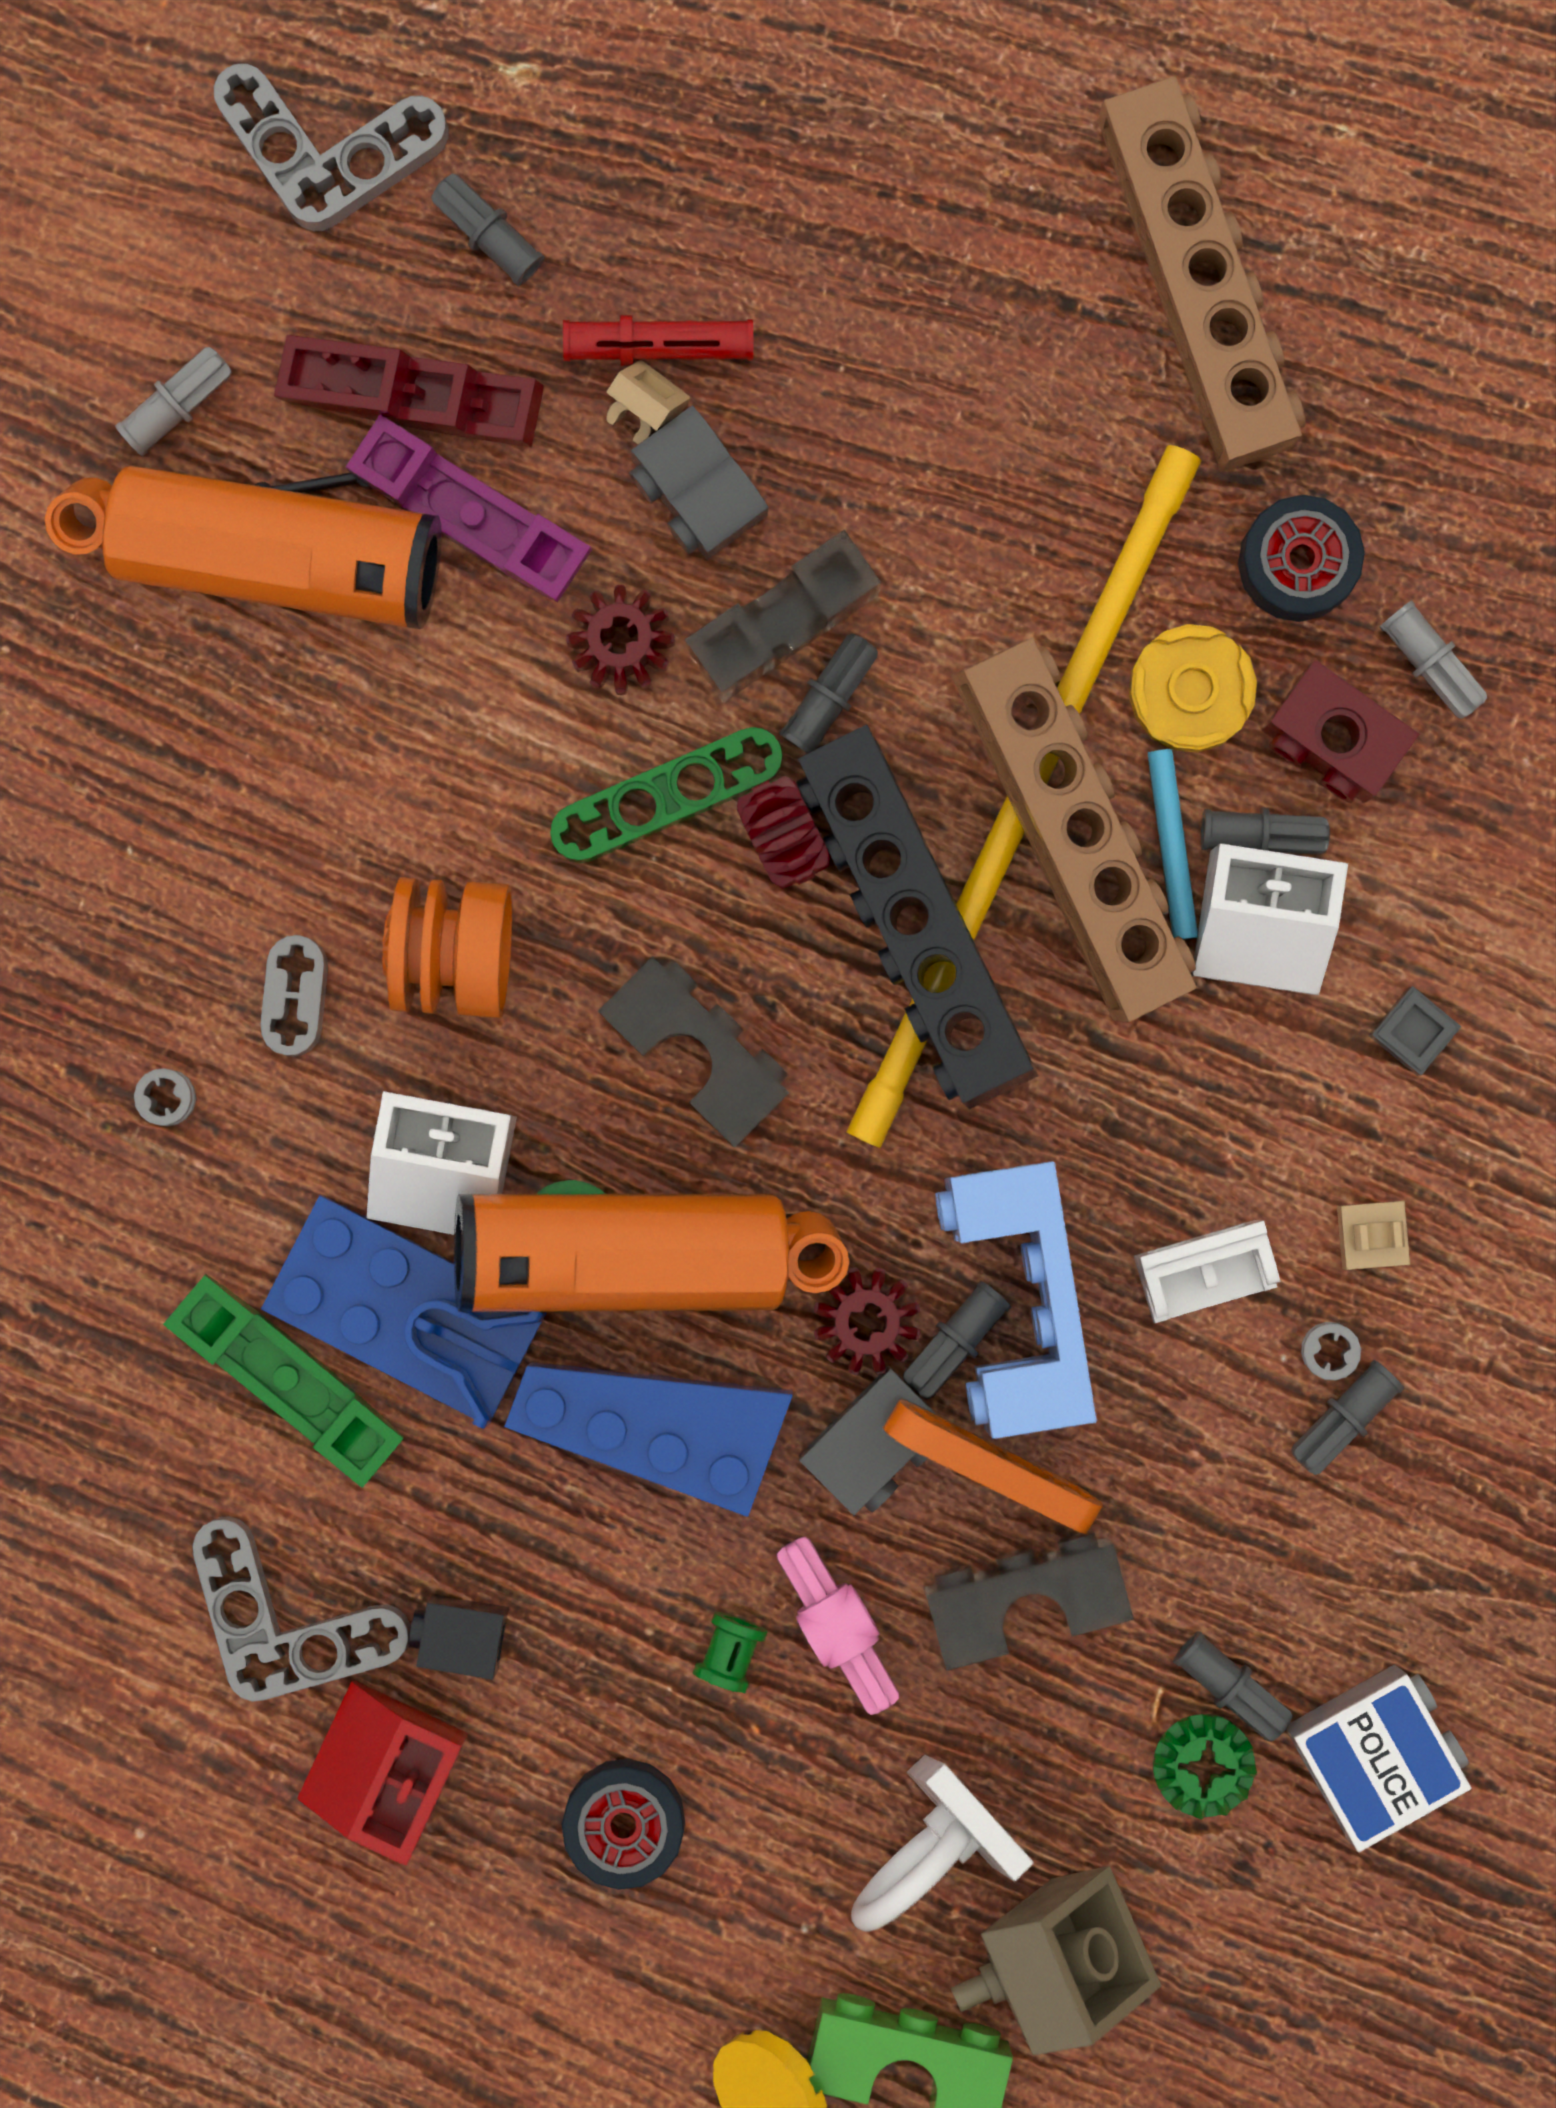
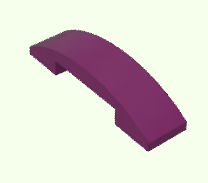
(469, 510)

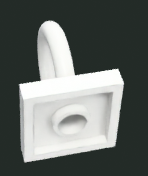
(953, 1833)

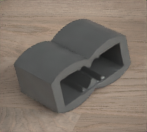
(697, 483)

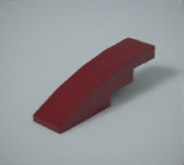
(409, 390)

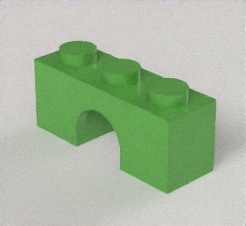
(857, 2042)

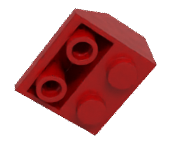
(381, 1771)

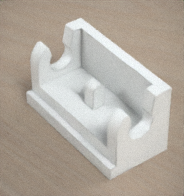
(1207, 1270)

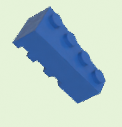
(665, 1429)

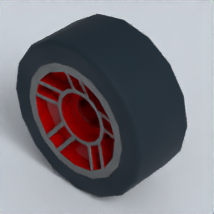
(1332, 549)
(595, 1841)

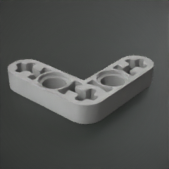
(309, 167)
(264, 1634)

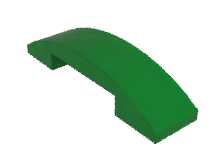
(285, 1378)

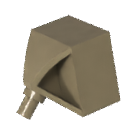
(1065, 1963)

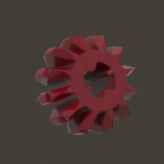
(604, 626)
(783, 832)
(877, 1339)

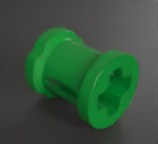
(730, 1652)

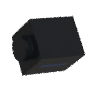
(459, 1636)

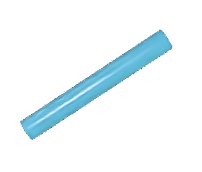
(1172, 844)

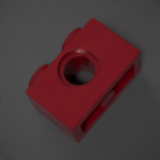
(1376, 735)

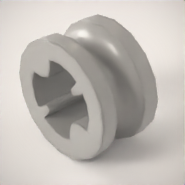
(147, 1104)
(1350, 1355)

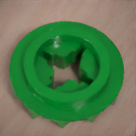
(1185, 1743)

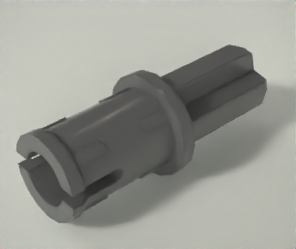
(487, 228)
(830, 693)
(1265, 831)
(955, 1340)
(1346, 1418)
(1233, 1687)

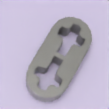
(278, 995)

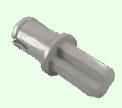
(174, 400)
(1434, 660)

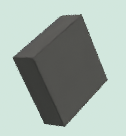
(1415, 1031)

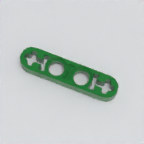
(670, 803)

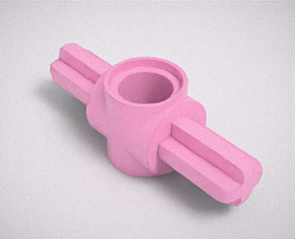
(838, 1625)

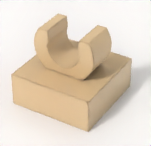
(647, 396)
(1373, 1235)

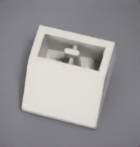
(1268, 918)
(431, 1154)

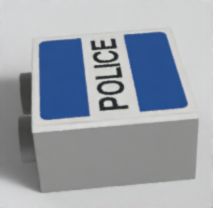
(1380, 1756)

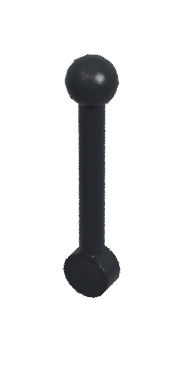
(319, 483)

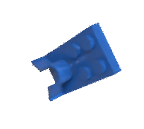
(398, 1311)

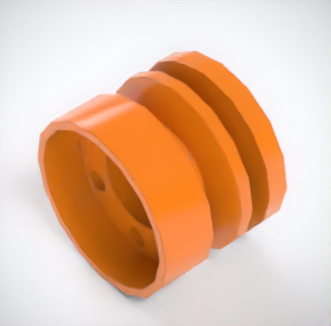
(449, 947)

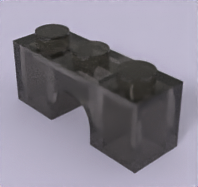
(788, 617)
(660, 1006)
(972, 1607)

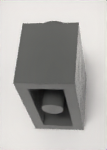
(854, 1451)

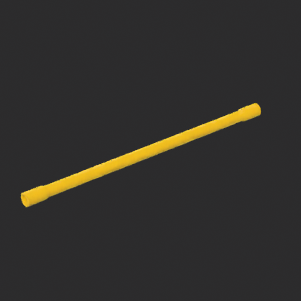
(1160, 503)

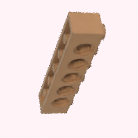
(1167, 117)
(1043, 811)

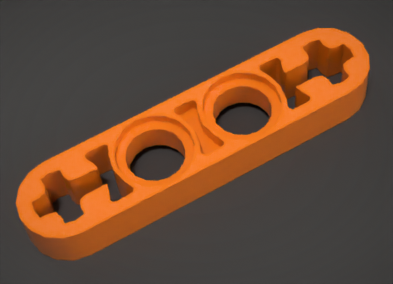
(992, 1466)

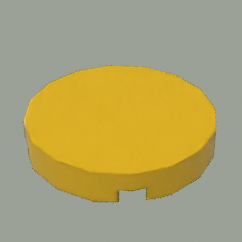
(1192, 688)
(763, 2073)

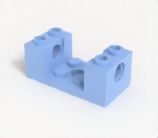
(1042, 1389)

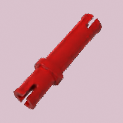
(634, 340)

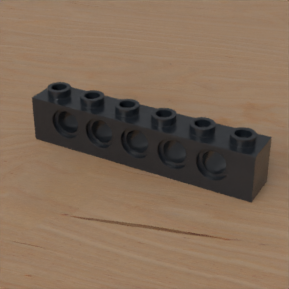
(859, 766)

